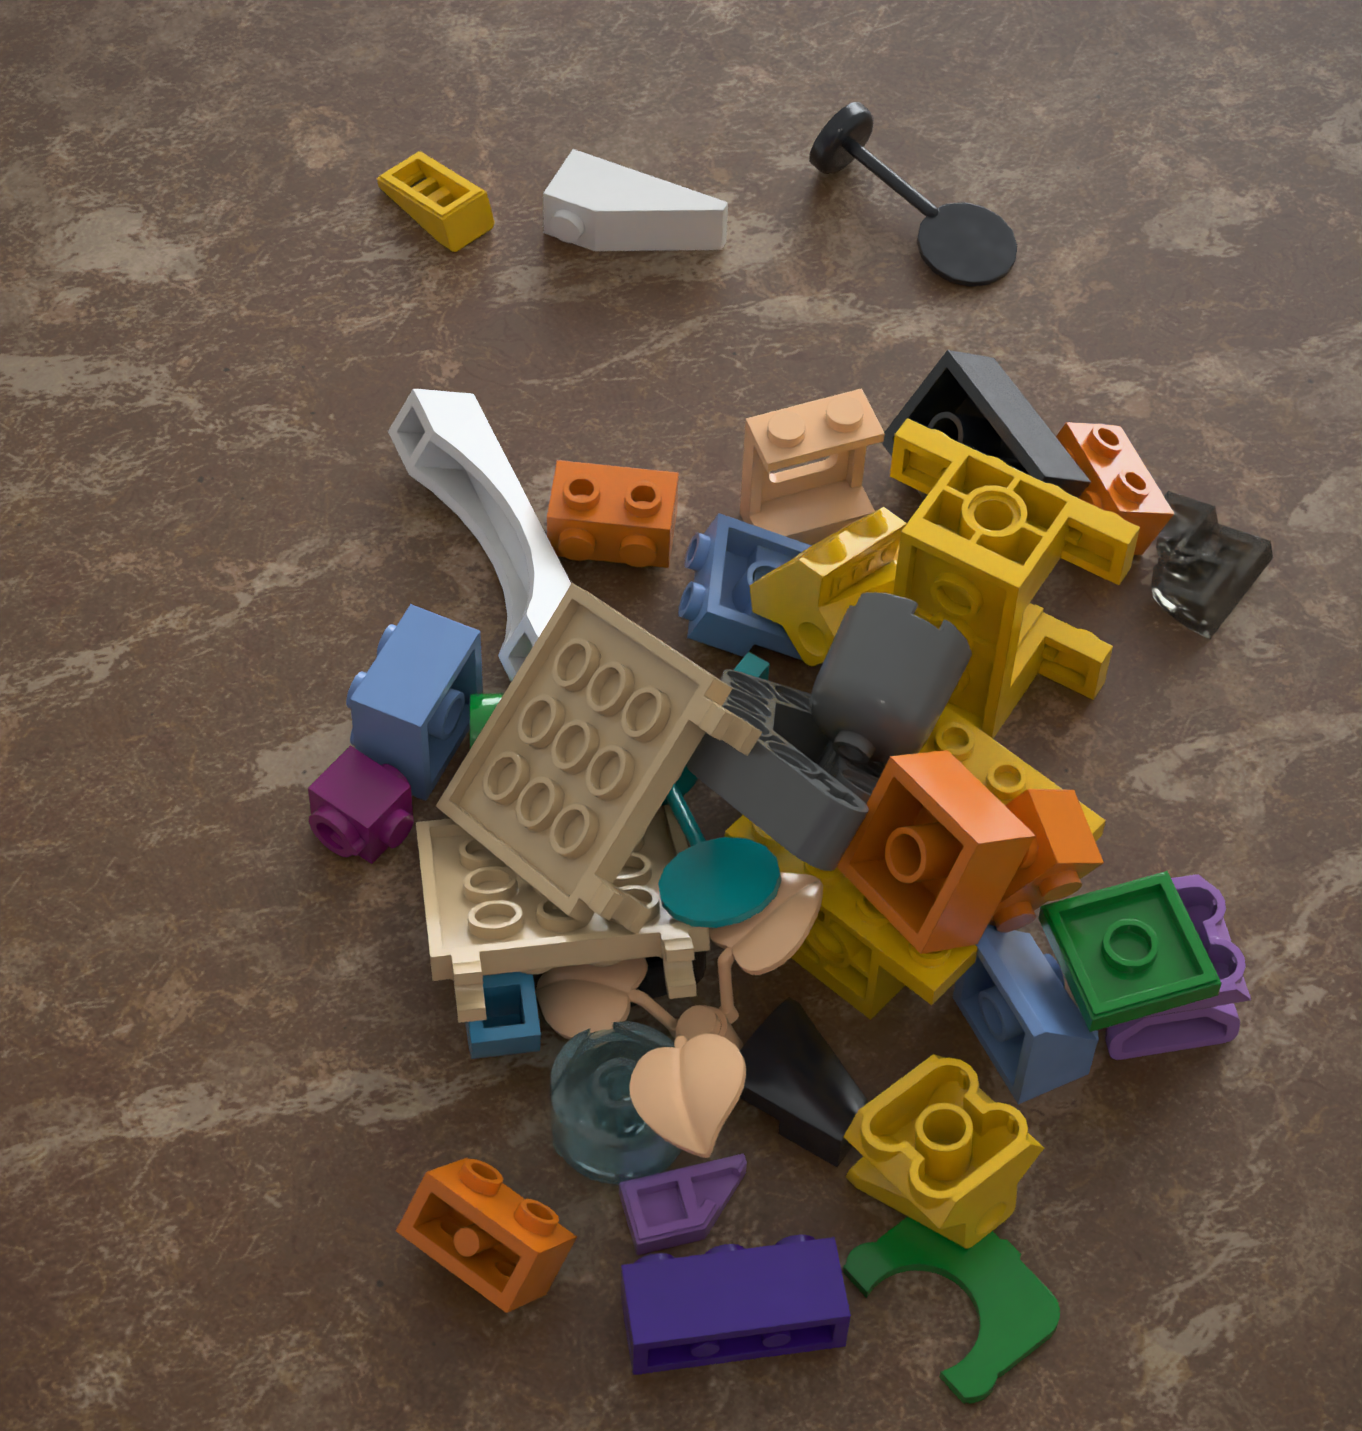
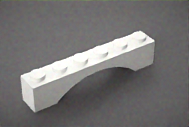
(459, 459)

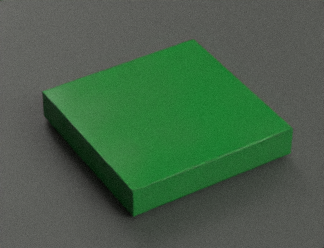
(1129, 951)

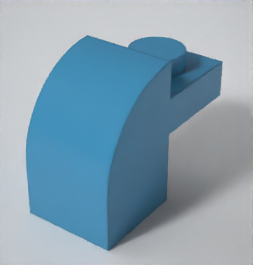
(511, 1017)

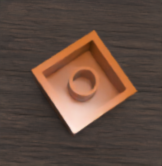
(935, 851)

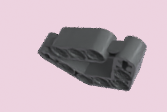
(792, 776)

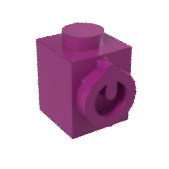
(360, 806)

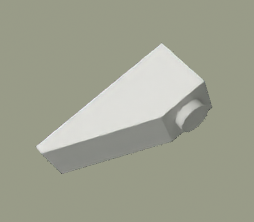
(628, 210)

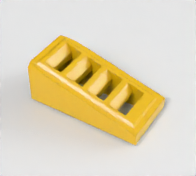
(442, 204)

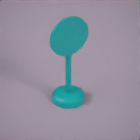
(717, 878)

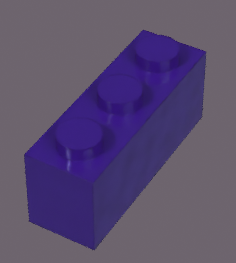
(734, 1304)

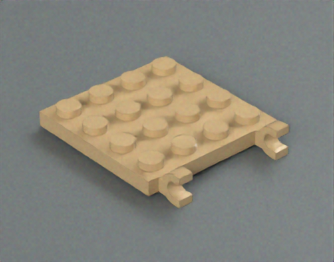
(587, 755)
(495, 922)

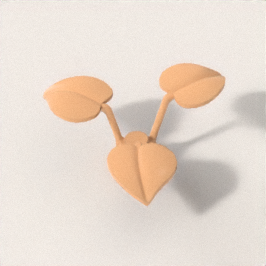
(696, 1084)

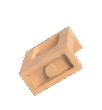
(819, 496)

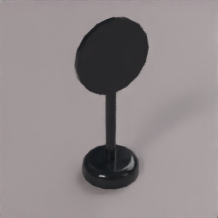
(954, 240)

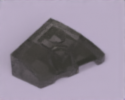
(1204, 565)

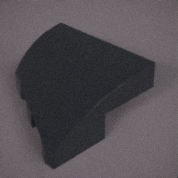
(801, 1083)

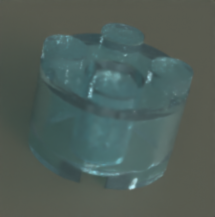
(593, 1109)

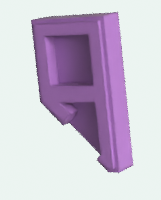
(679, 1203)

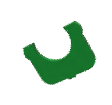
(1010, 1301)

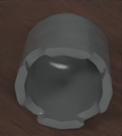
(886, 679)

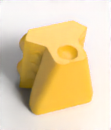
(825, 579)
(942, 1151)

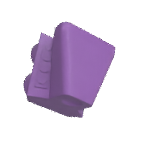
(1200, 1022)

